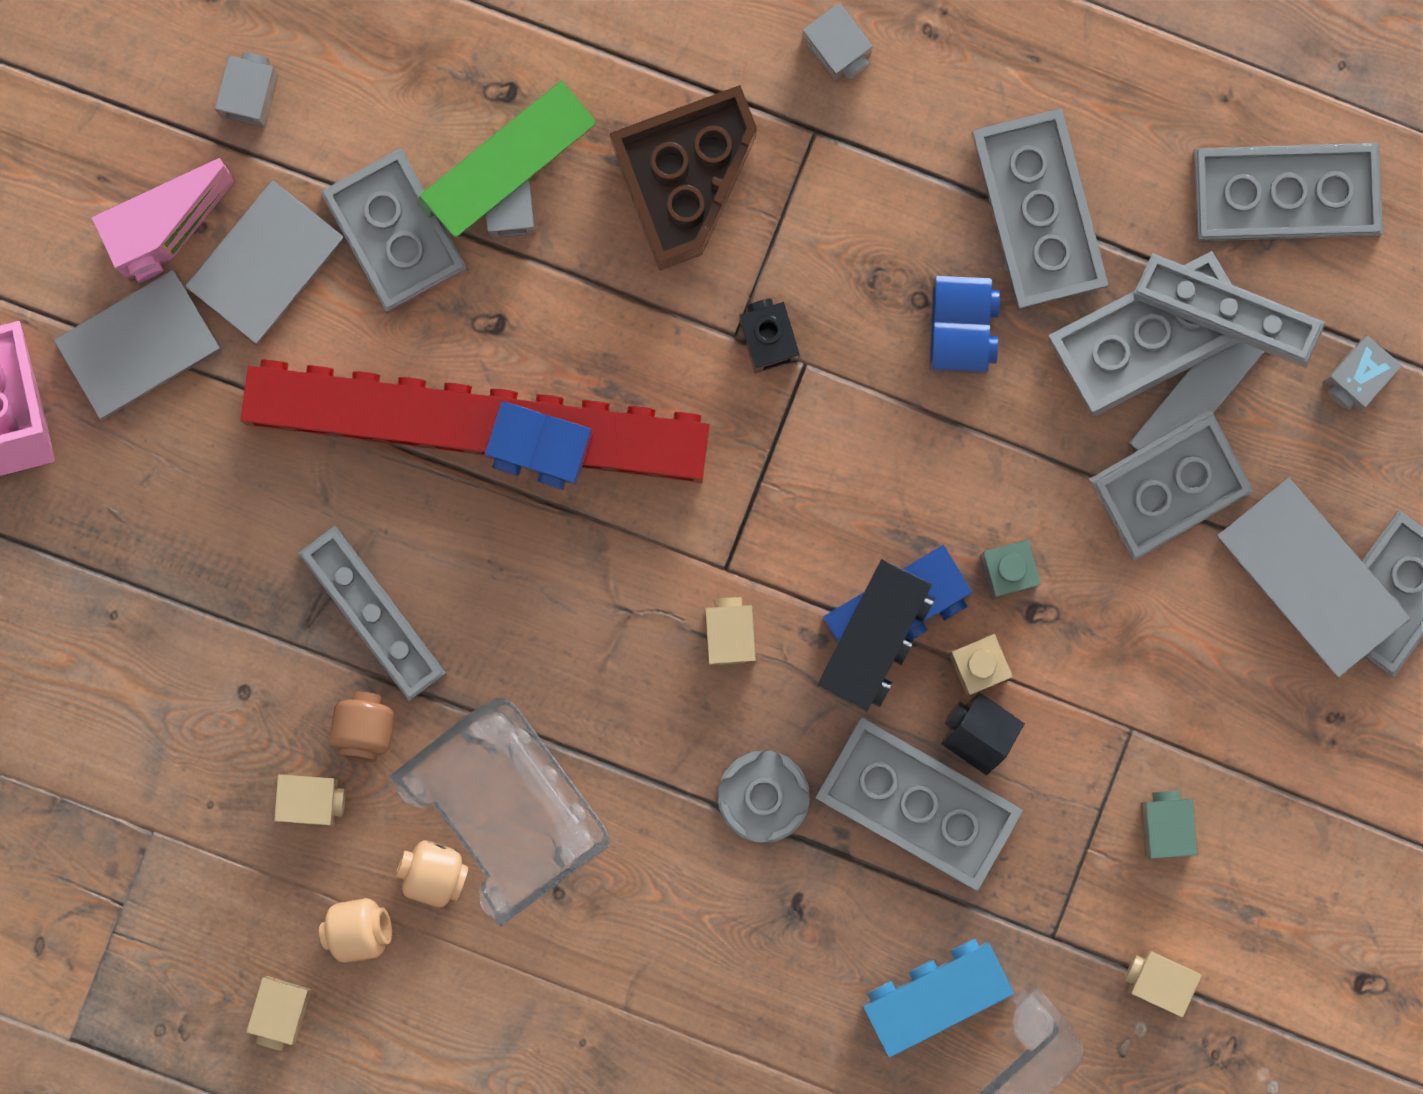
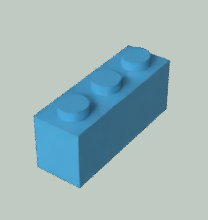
(937, 996)

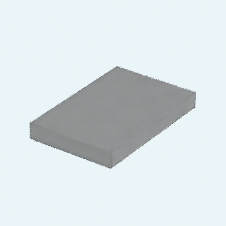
(390, 233)
(265, 262)
(137, 345)
(1171, 485)
(1398, 566)

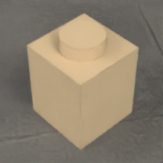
(730, 632)
(980, 665)
(308, 800)
(1162, 982)
(278, 1012)

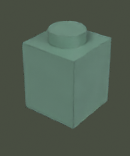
(1010, 569)
(1169, 826)

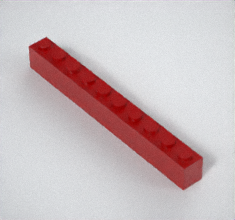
(464, 421)

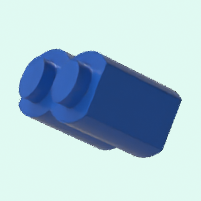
(962, 325)
(538, 444)

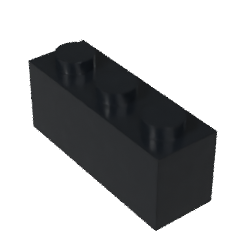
(876, 636)

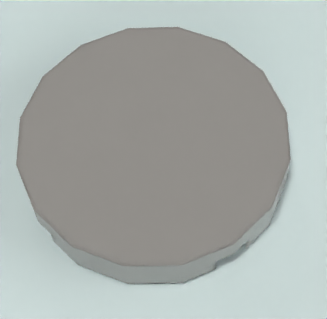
(763, 796)

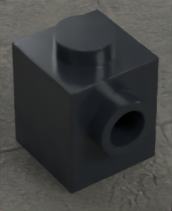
(768, 335)
(981, 732)

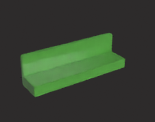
(507, 160)

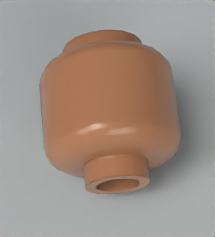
(362, 727)

